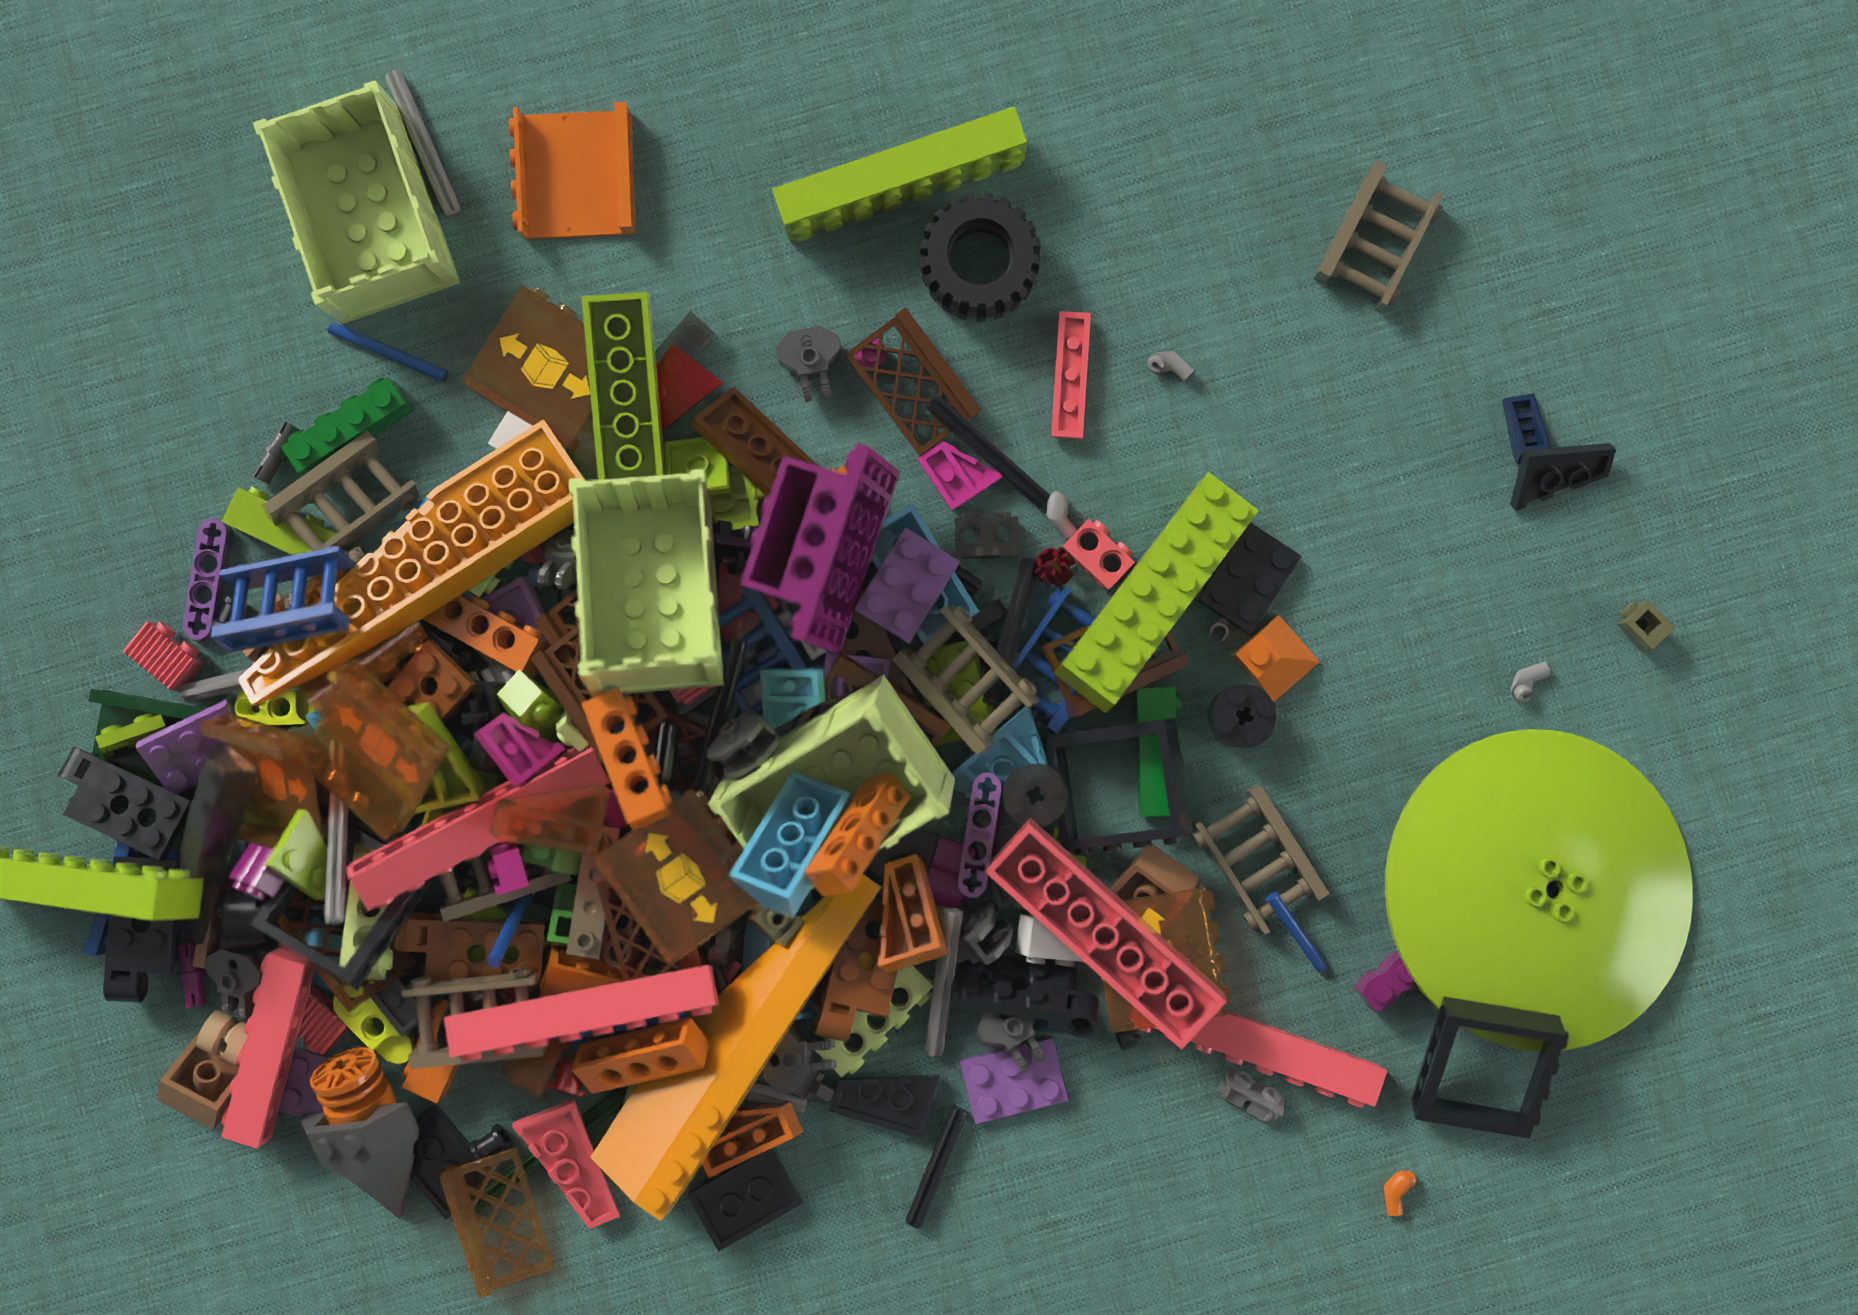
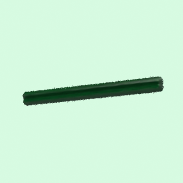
(591, 1119)

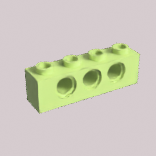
(358, 926)
(850, 1059)

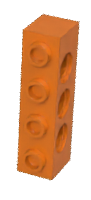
(494, 640)
(602, 715)
(857, 835)
(641, 1055)

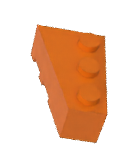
(910, 917)
(573, 973)
(751, 1133)

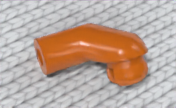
(1395, 1189)

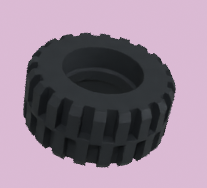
(987, 217)

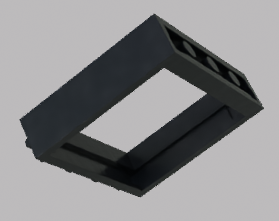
(1173, 779)
(374, 943)
(1493, 1018)

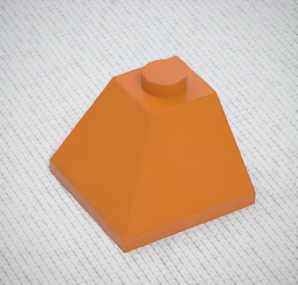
(1275, 658)

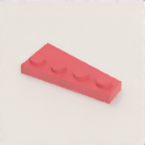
(564, 1149)

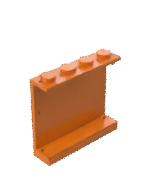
(573, 174)

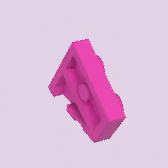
(956, 474)
(516, 748)

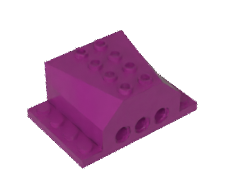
(821, 540)

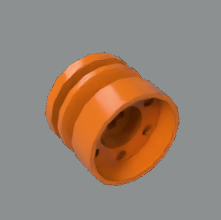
(351, 1086)

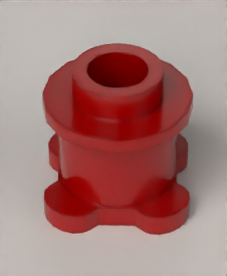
(567, 1080)

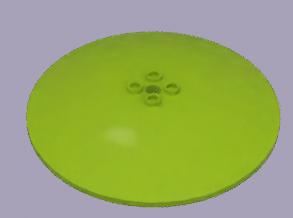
(1475, 872)

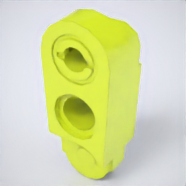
(270, 709)
(360, 1020)

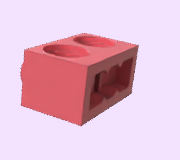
(1092, 561)

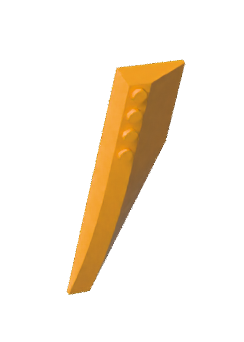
(441, 551)
(678, 1118)

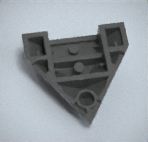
(369, 1152)

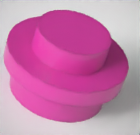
(868, 357)

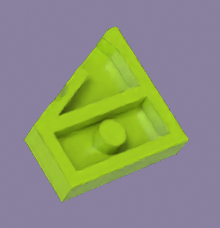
(116, 737)
(302, 856)

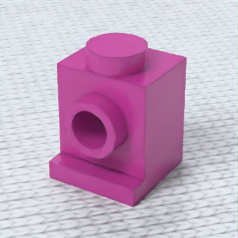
(506, 867)

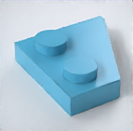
(790, 693)

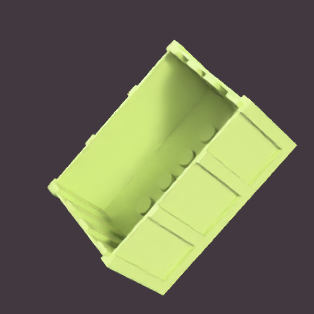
(357, 204)
(646, 583)
(841, 747)

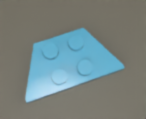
(1015, 746)

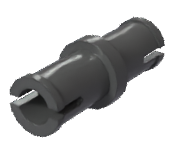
(273, 454)

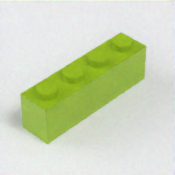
(248, 516)

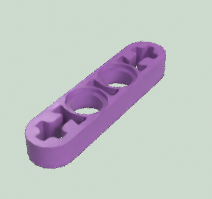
(200, 578)
(983, 835)

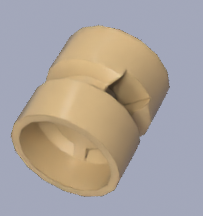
(223, 1036)

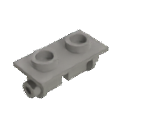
(1265, 1102)

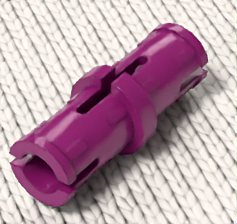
(191, 975)

